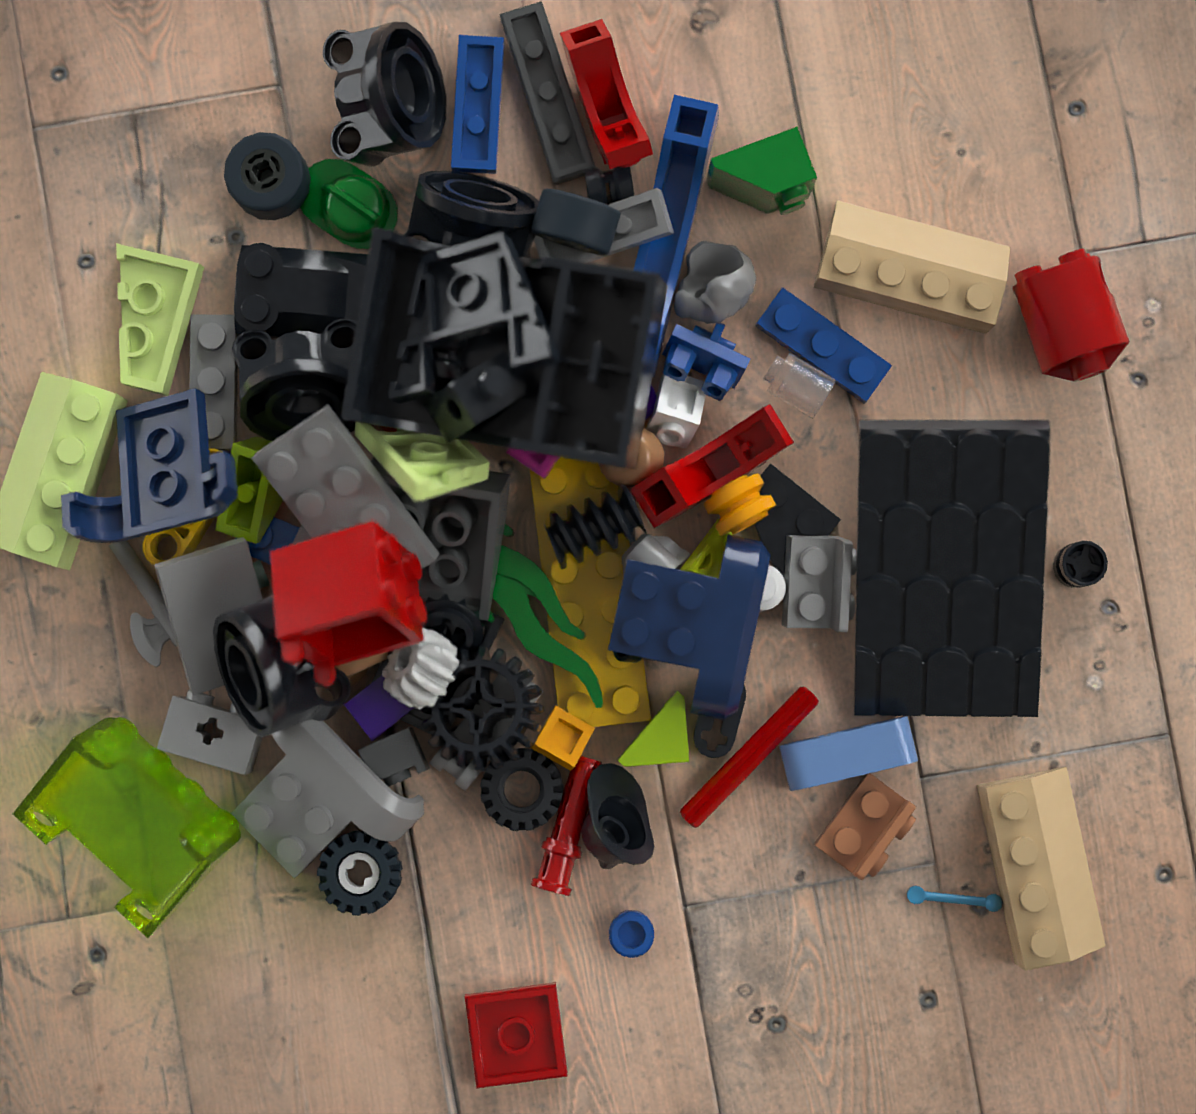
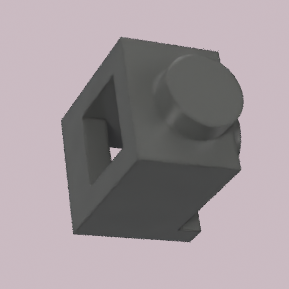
(394, 755)

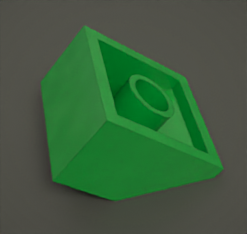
(766, 173)

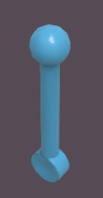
(917, 895)

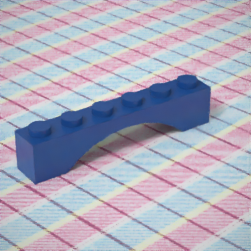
(680, 177)

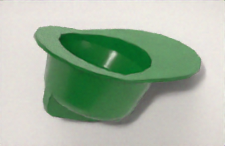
(348, 203)

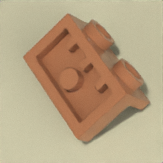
(866, 827)

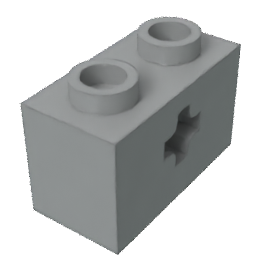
(185, 734)

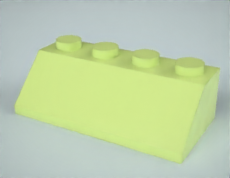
(57, 453)

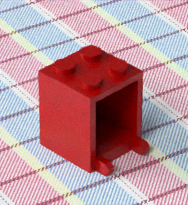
(346, 598)

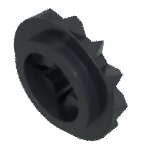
(468, 629)

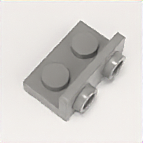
(818, 582)

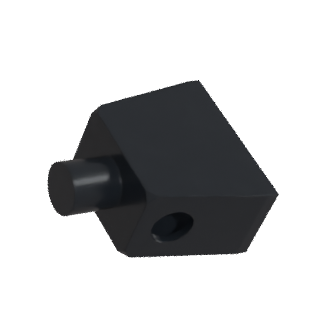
(478, 395)

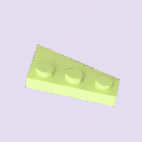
(156, 310)

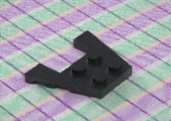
(465, 295)

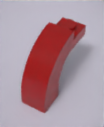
(604, 95)
(704, 471)

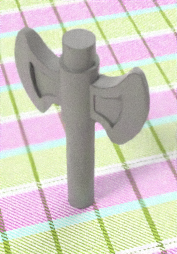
(147, 634)

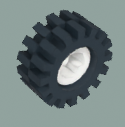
(376, 889)

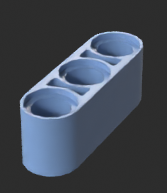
(848, 753)

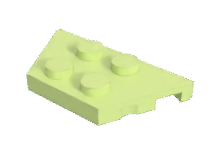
(423, 461)

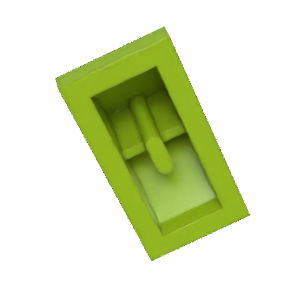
(662, 739)

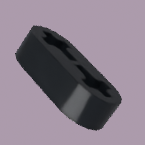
(728, 728)

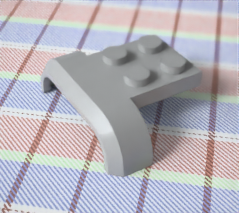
(317, 795)

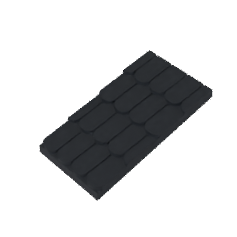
(950, 567)

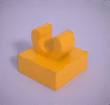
(563, 738)

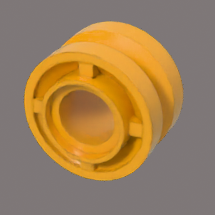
(739, 504)

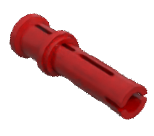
(562, 846)

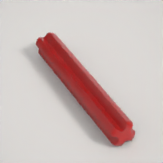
(749, 756)

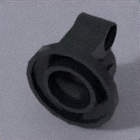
(385, 92)
(465, 207)
(293, 376)
(260, 682)

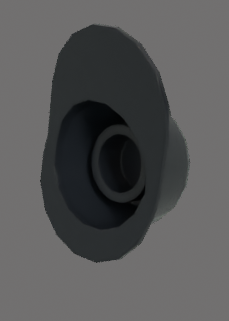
(618, 818)

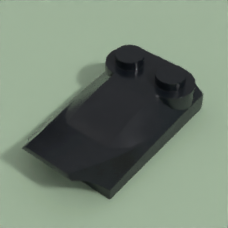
(296, 289)

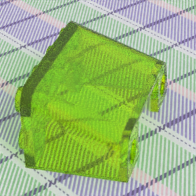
(133, 816)

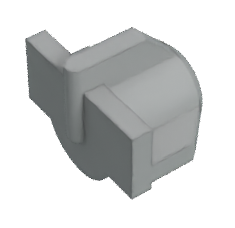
(656, 551)

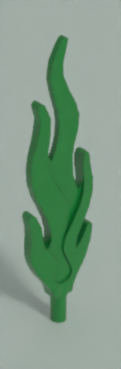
(514, 582)

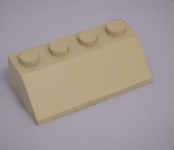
(913, 267)
(1041, 868)

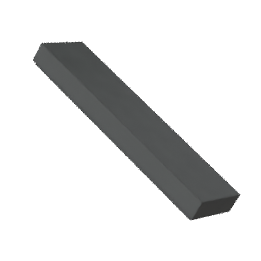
(547, 92)

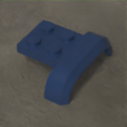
(161, 474)
(696, 621)

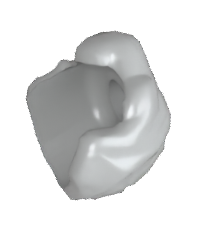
(715, 283)

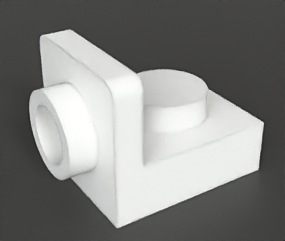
(677, 411)

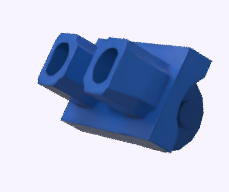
(706, 354)

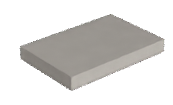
(198, 591)

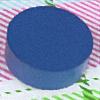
(631, 933)

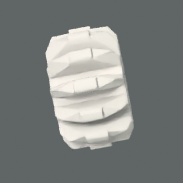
(421, 670)

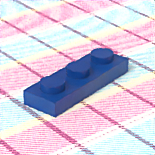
(477, 104)
(823, 345)

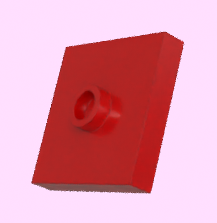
(516, 1035)

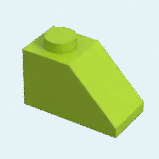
(256, 499)

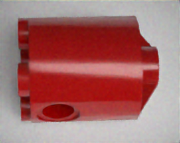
(1071, 317)

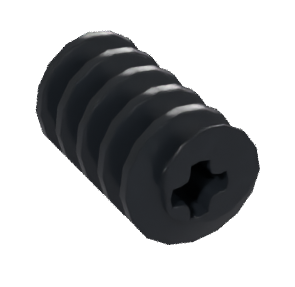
(594, 526)

